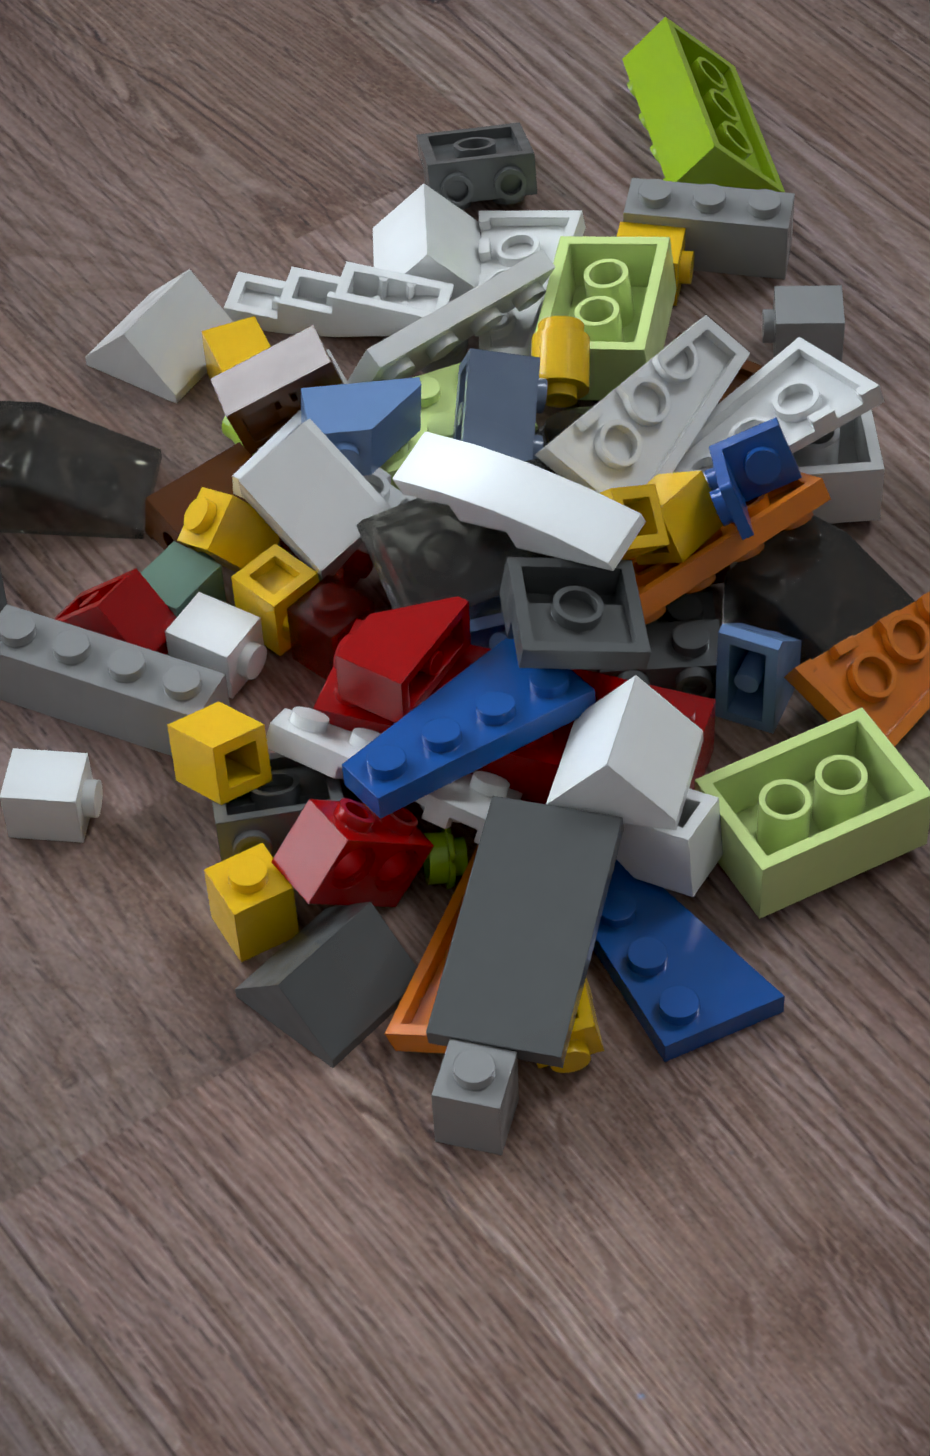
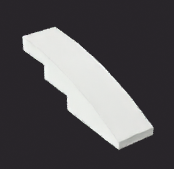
(353, 305)
(519, 498)

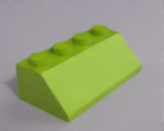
(697, 113)

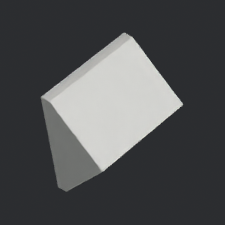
(430, 240)
(162, 339)
(312, 498)
(629, 758)

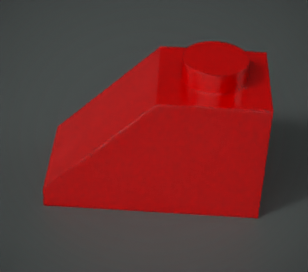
(122, 610)
(401, 655)

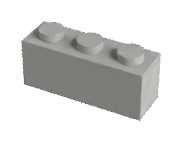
(725, 226)

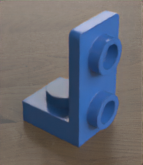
(748, 468)

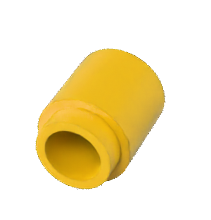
(563, 359)

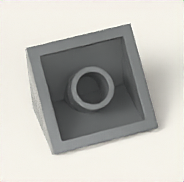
(332, 981)

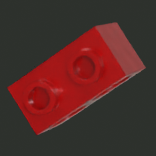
(351, 855)

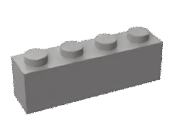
(100, 679)

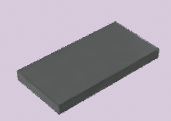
(526, 929)

